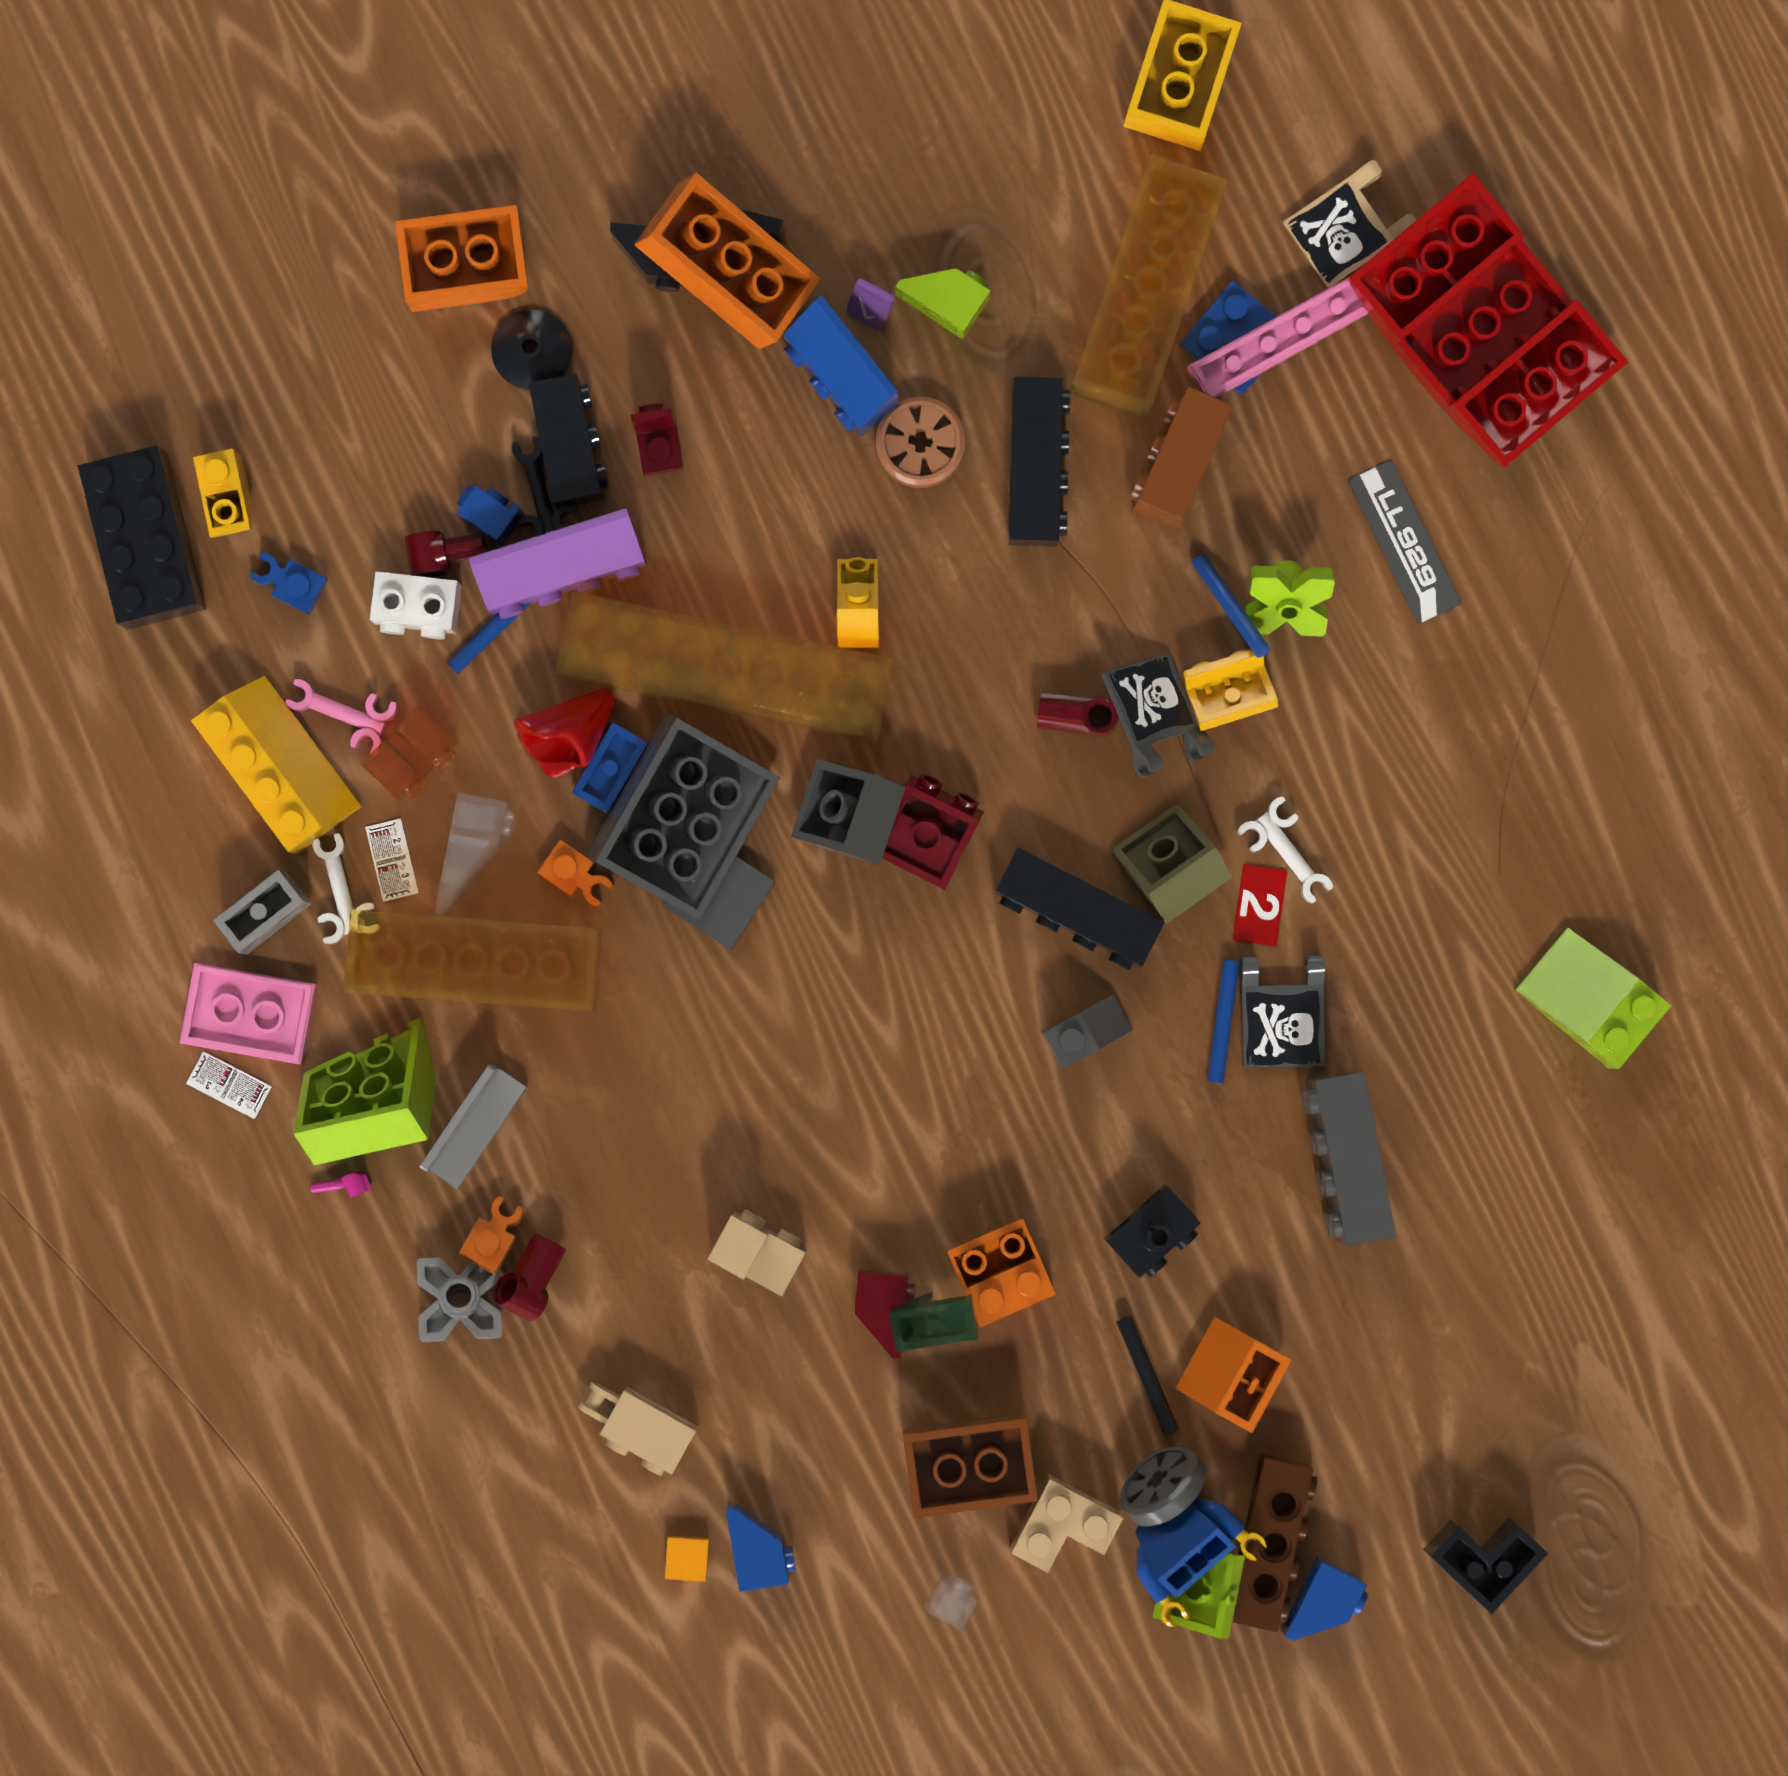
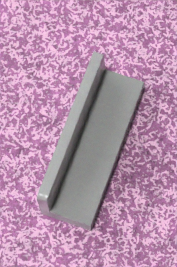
(474, 1125)

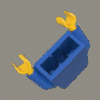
(1185, 1549)

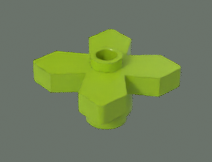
(1290, 596)

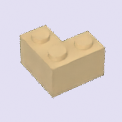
(757, 1252)
(1059, 1514)

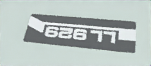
(1404, 541)

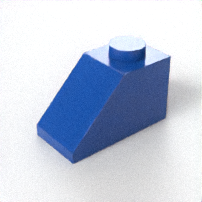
(758, 1551)
(1325, 1600)

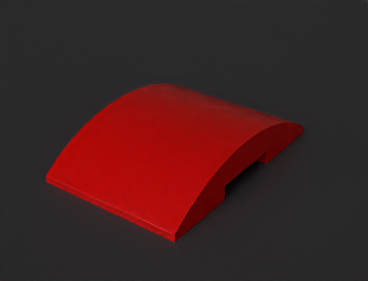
(1484, 323)

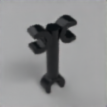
(547, 520)

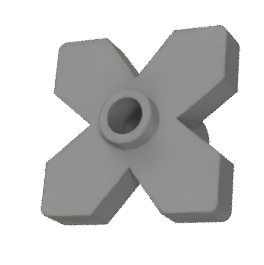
(443, 1316)

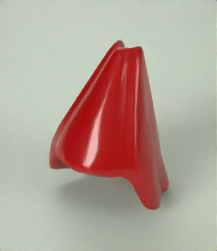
(566, 732)

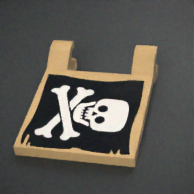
(1342, 229)

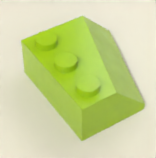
(368, 1098)

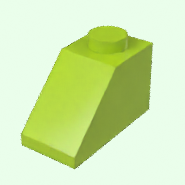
(946, 297)

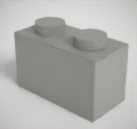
(262, 912)

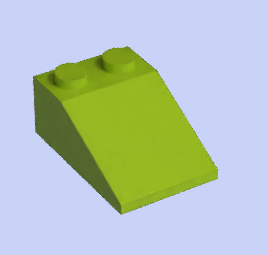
(1593, 999)

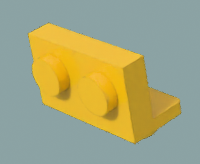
(1229, 689)

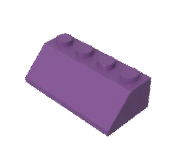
(558, 563)

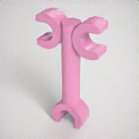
(370, 724)

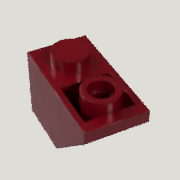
(875, 1297)

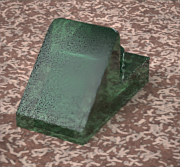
(933, 1322)

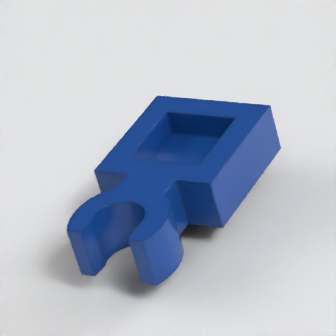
(294, 584)

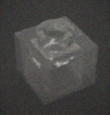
(952, 1601)

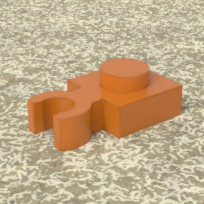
(570, 870)
(490, 1241)

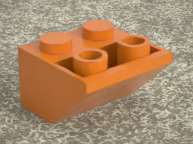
(1001, 1272)
(1233, 1374)

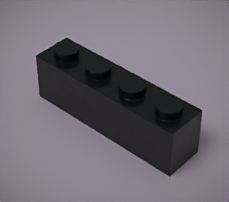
(1036, 461)
(1078, 908)

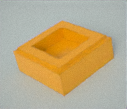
(686, 1558)

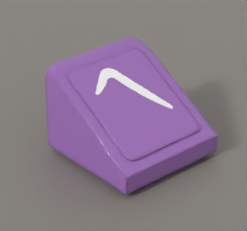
(870, 304)

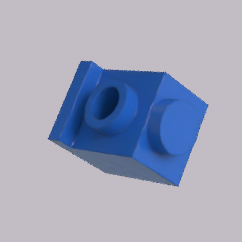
(489, 512)

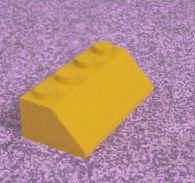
(276, 764)

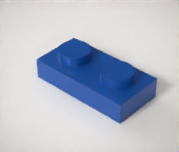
(610, 768)

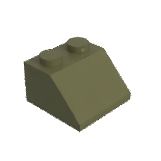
(1172, 863)

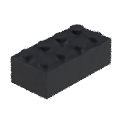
(141, 537)

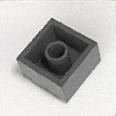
(848, 811)

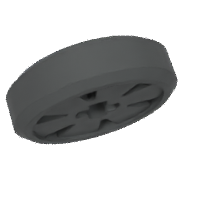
(1162, 1486)

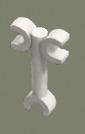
(1269, 827)
(339, 888)

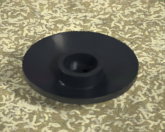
(549, 359)

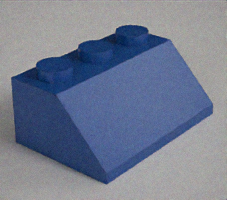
(839, 367)

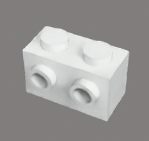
(415, 604)

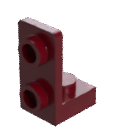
(657, 439)

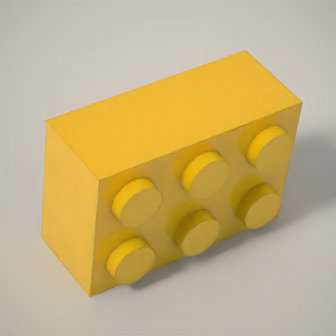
(1182, 74)

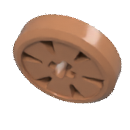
(939, 425)

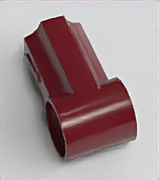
(1071, 714)
(525, 1287)

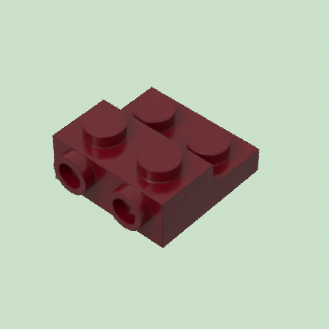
(931, 830)

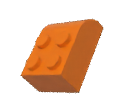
(461, 258)

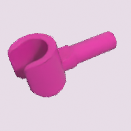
(355, 1184)

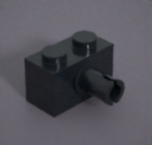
(1153, 1232)

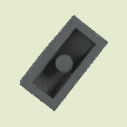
(1087, 1031)

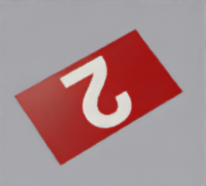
(1259, 905)

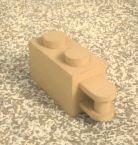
(640, 1428)

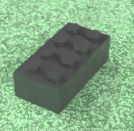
(1349, 1158)

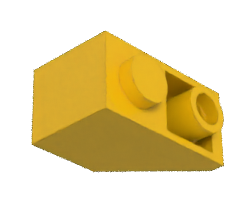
(224, 492)
(857, 603)

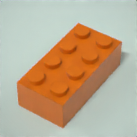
(727, 261)

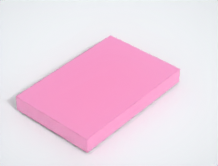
(248, 1013)

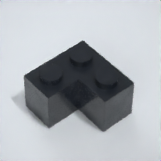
(1486, 1571)

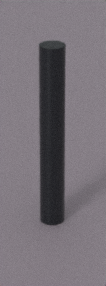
(1147, 1375)

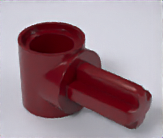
(431, 553)

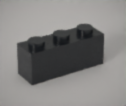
(568, 440)

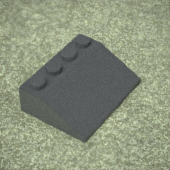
(682, 816)

